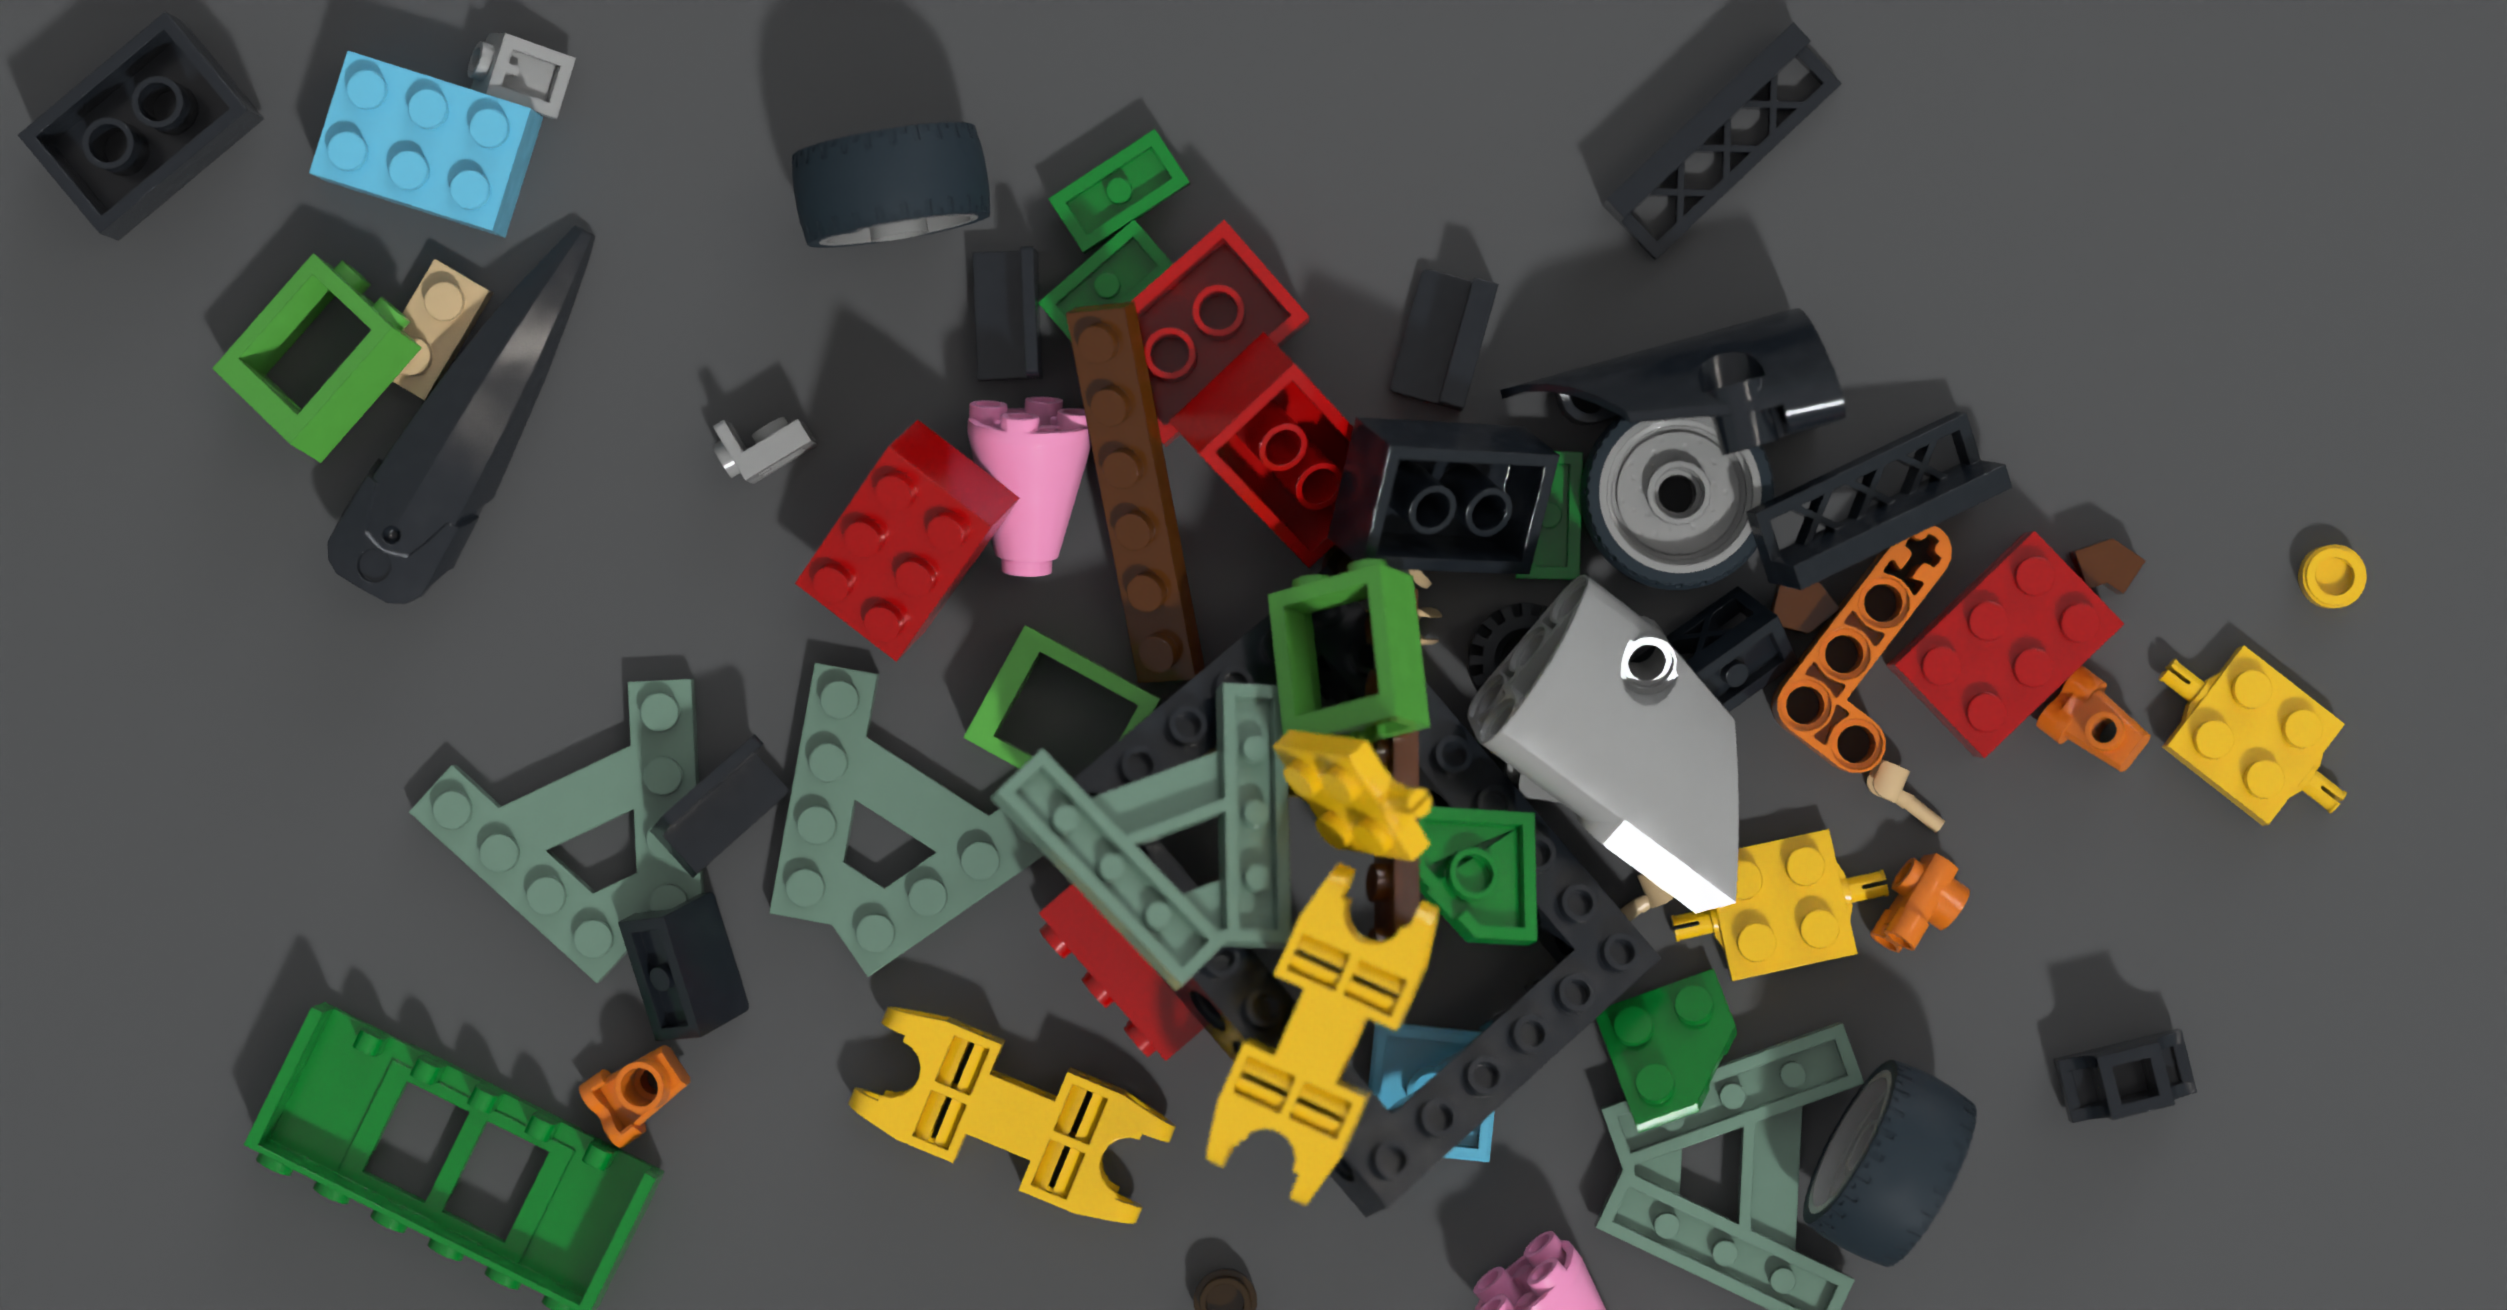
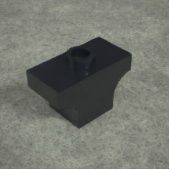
(2126, 1077)

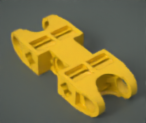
(1322, 1034)
(1011, 1115)

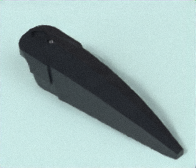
(451, 457)

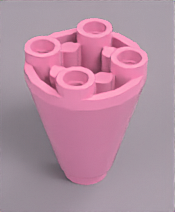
(1039, 458)
(1544, 1278)

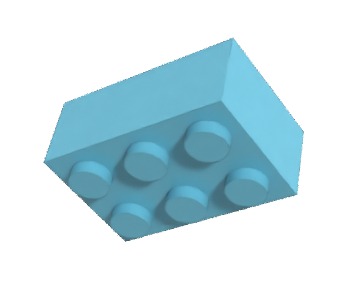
(426, 144)

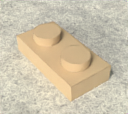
(441, 320)

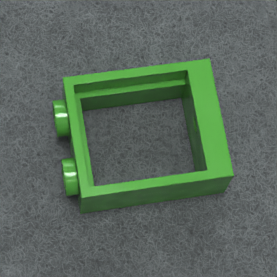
(350, 388)
(1397, 647)
(1015, 674)

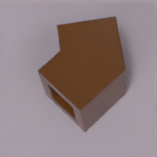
(2107, 565)
(1803, 608)

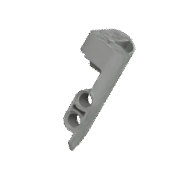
(1621, 742)

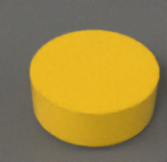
(2332, 576)

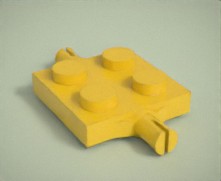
(2253, 735)
(1353, 795)
(1787, 908)

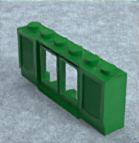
(335, 1108)

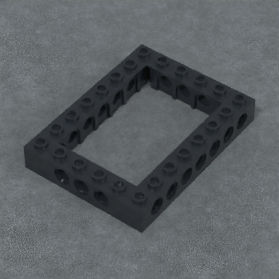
(1241, 999)

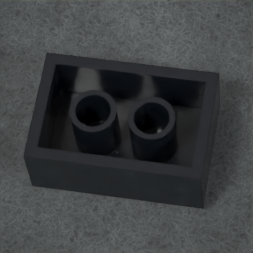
(141, 126)
(1443, 495)

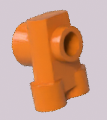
(2082, 714)
(1924, 896)
(625, 1097)

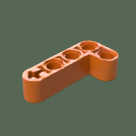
(1871, 640)

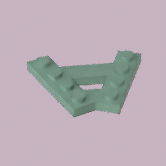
(845, 766)
(1100, 836)
(514, 841)
(1758, 1252)

